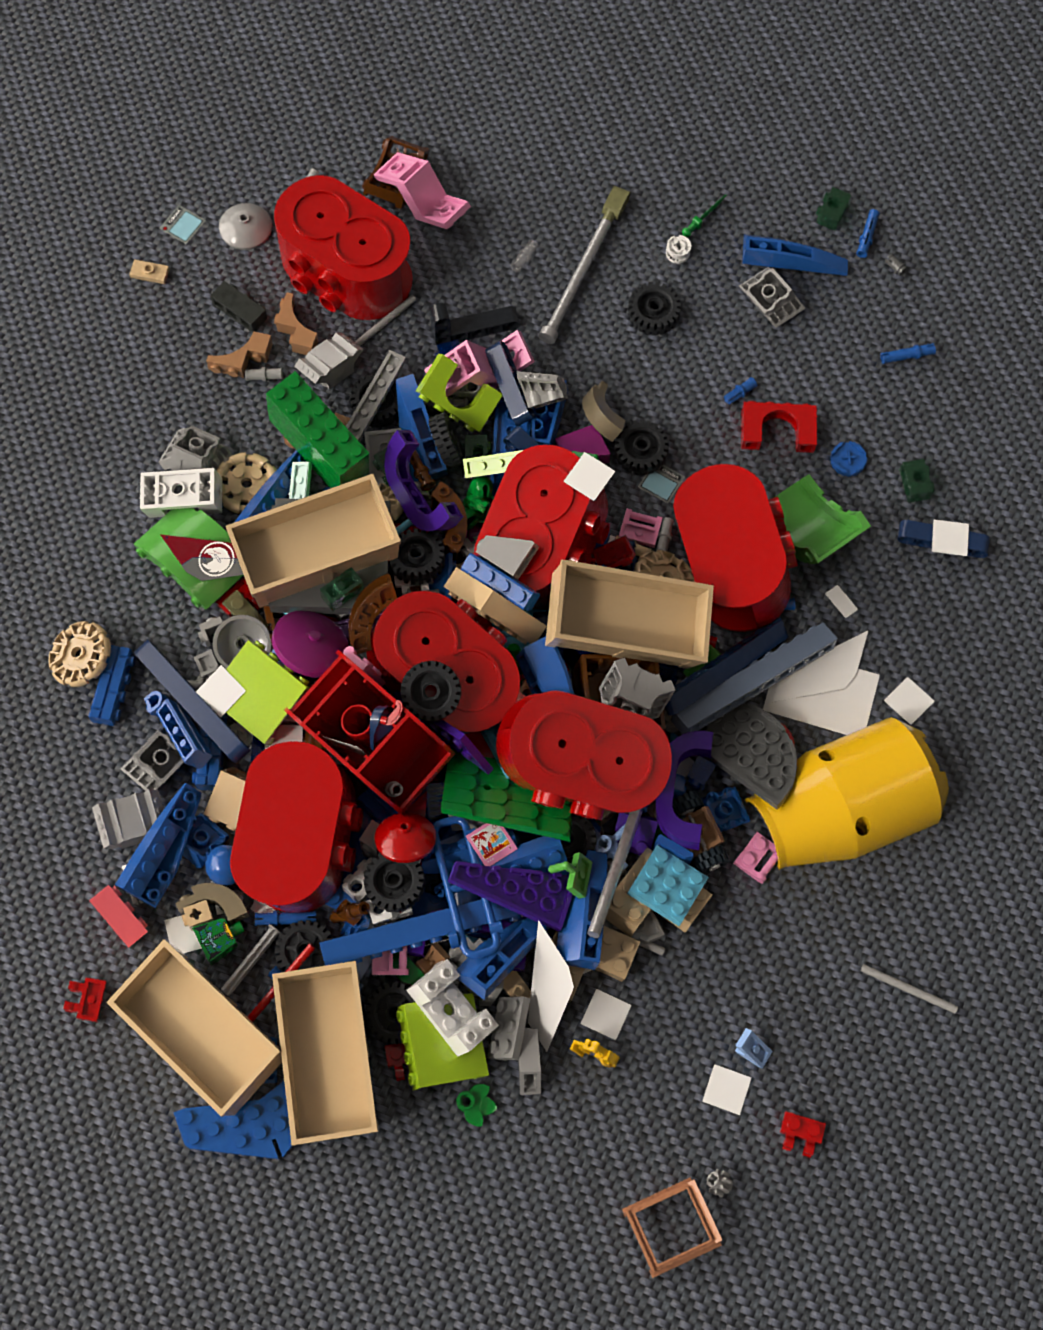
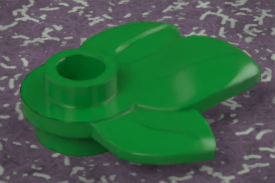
(479, 1106)

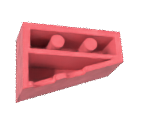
(119, 915)

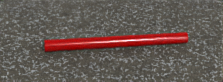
(270, 995)

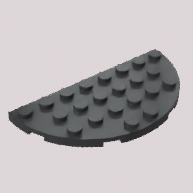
(754, 752)

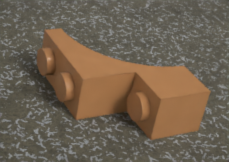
(301, 338)
(235, 363)

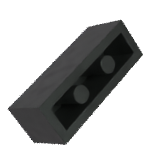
(239, 306)

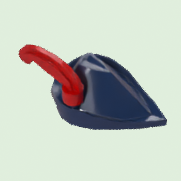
(382, 721)

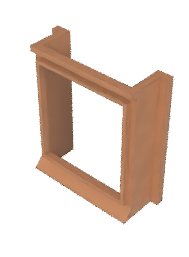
(704, 1215)

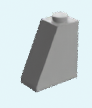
(507, 553)
(530, 1063)

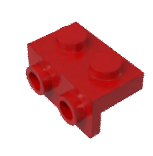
(615, 553)

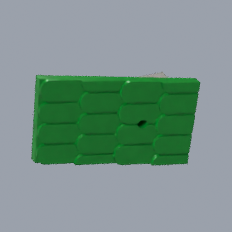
(498, 801)

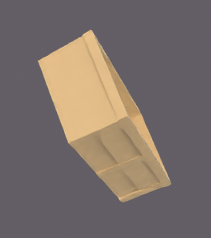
(314, 540)
(629, 614)
(196, 1029)
(324, 1053)

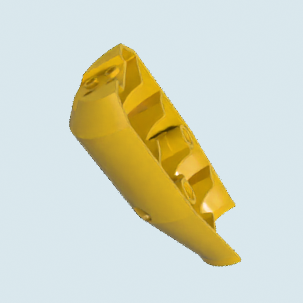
(864, 783)

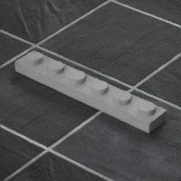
(375, 394)

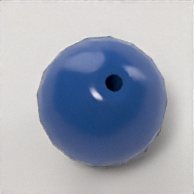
(218, 865)

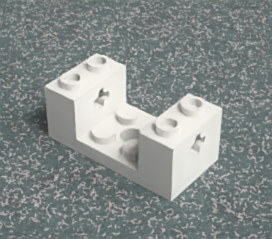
(200, 490)
(462, 1028)

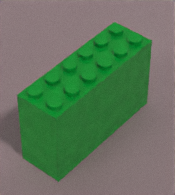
(316, 432)

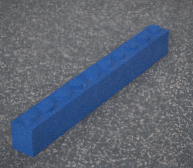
(408, 932)

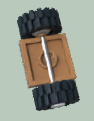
(692, 810)

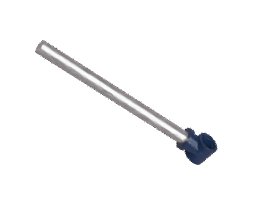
(615, 872)

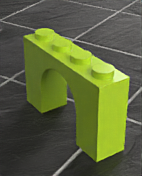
(434, 389)

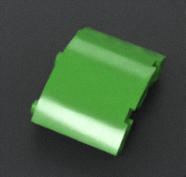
(815, 523)
(188, 524)

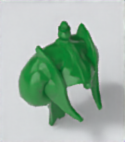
(478, 501)

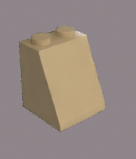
(227, 797)

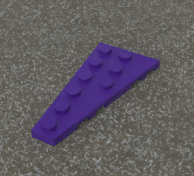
(456, 739)
(520, 890)

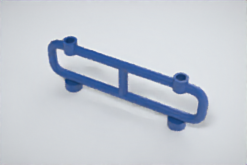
(457, 938)

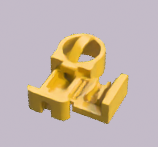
(605, 1056)

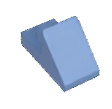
(753, 1048)

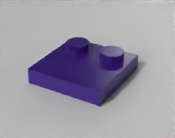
(644, 834)

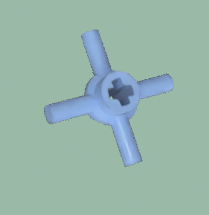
(612, 842)

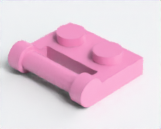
(638, 532)
(364, 664)
(752, 856)
(384, 964)

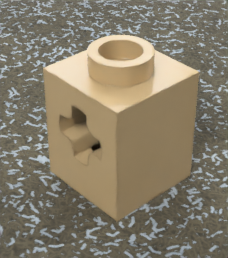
(203, 909)

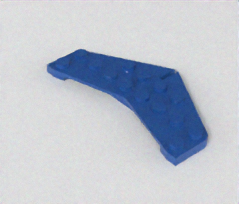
(246, 1133)

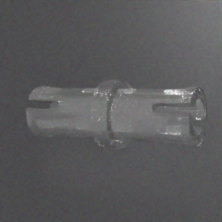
(524, 256)

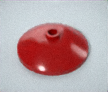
(405, 837)

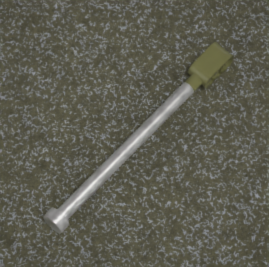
(612, 210)

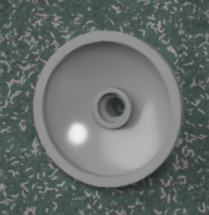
(245, 233)
(234, 629)

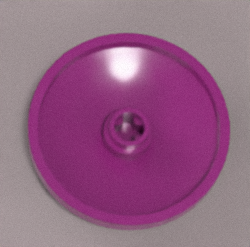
(307, 642)

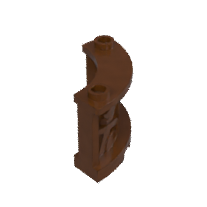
(391, 192)
(455, 536)
(367, 606)

